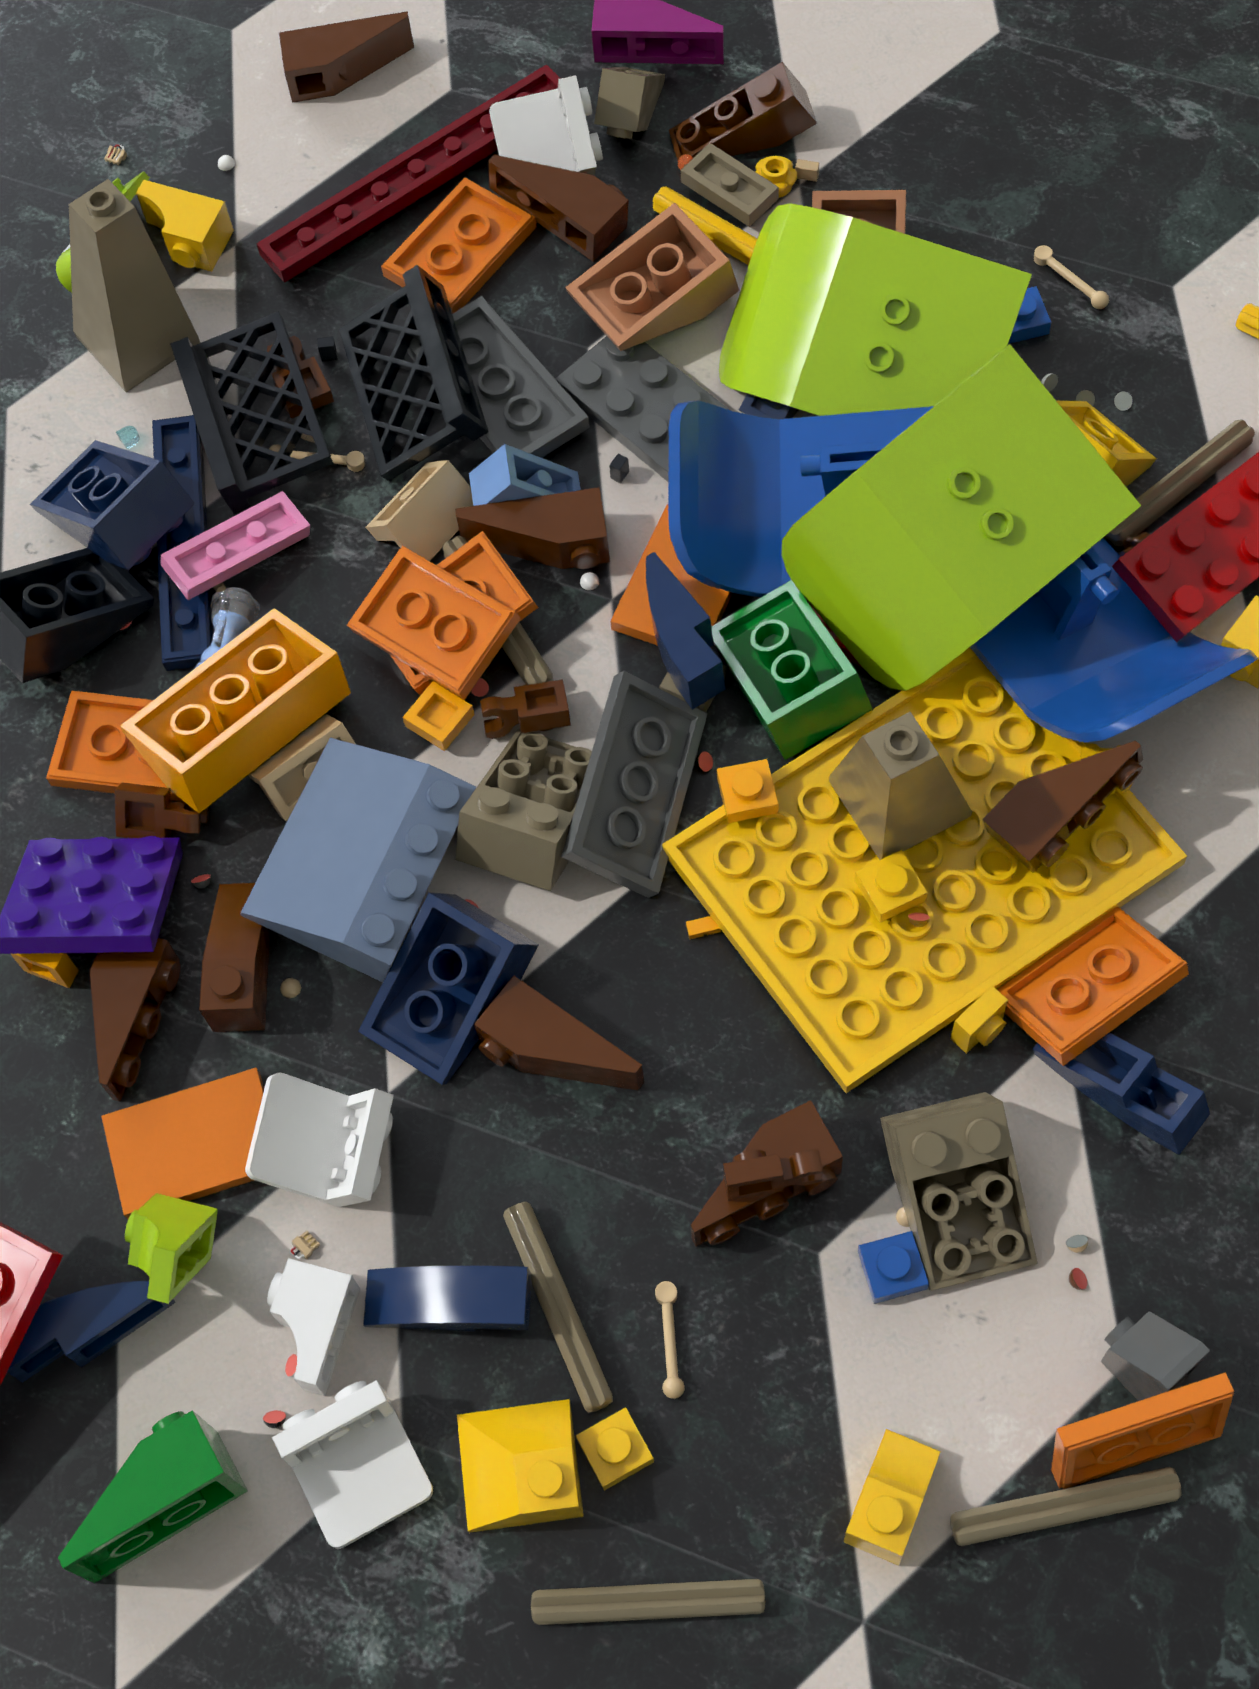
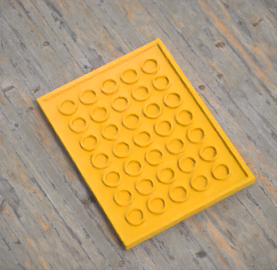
(879, 989)

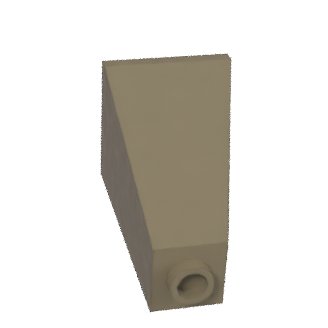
(121, 289)
(898, 787)

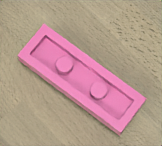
(235, 545)

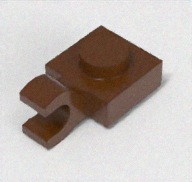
(533, 707)
(149, 812)

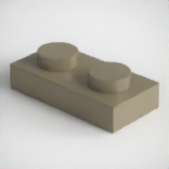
(729, 184)

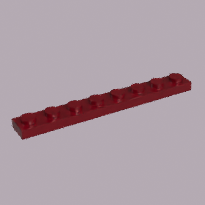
(392, 185)

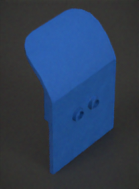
(749, 478)
(1094, 657)

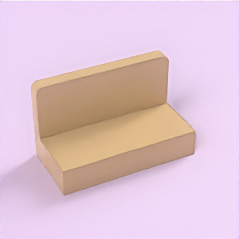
(424, 510)
(290, 768)

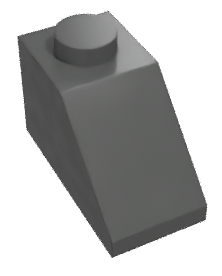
(1151, 1355)

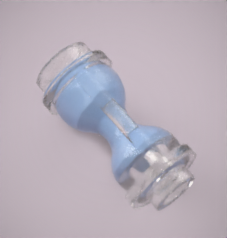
(231, 615)

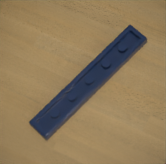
(184, 622)

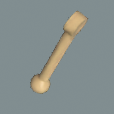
(1043, 257)
(354, 460)
(666, 1295)

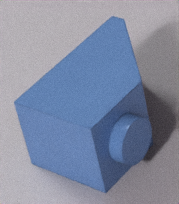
(518, 475)

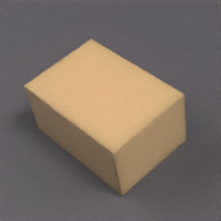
(807, 170)

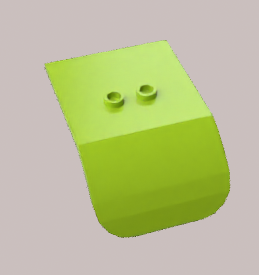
(862, 316)
(954, 524)

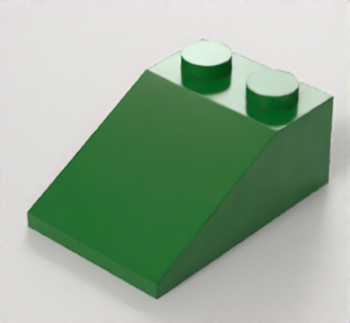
(790, 669)
(157, 1493)

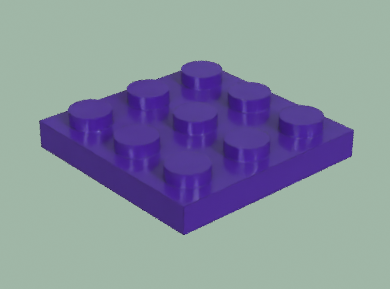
(90, 895)

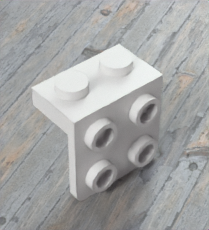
(548, 128)
(319, 1140)
(354, 1463)

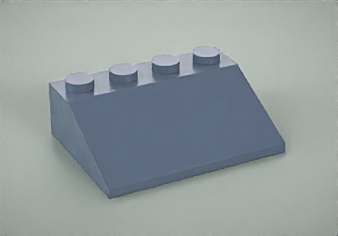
(358, 855)

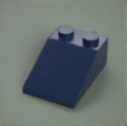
(115, 503)
(443, 983)

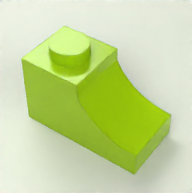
(170, 1243)

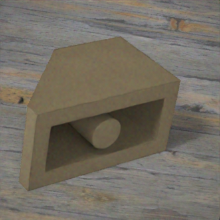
(627, 100)

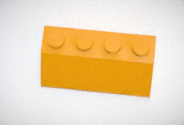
(237, 709)

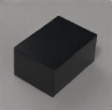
(327, 348)
(619, 468)

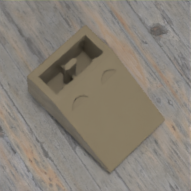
(524, 810)
(960, 1189)

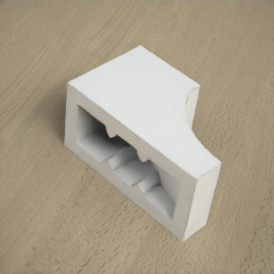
(318, 1311)

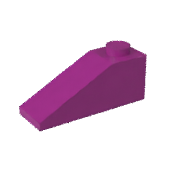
(653, 34)

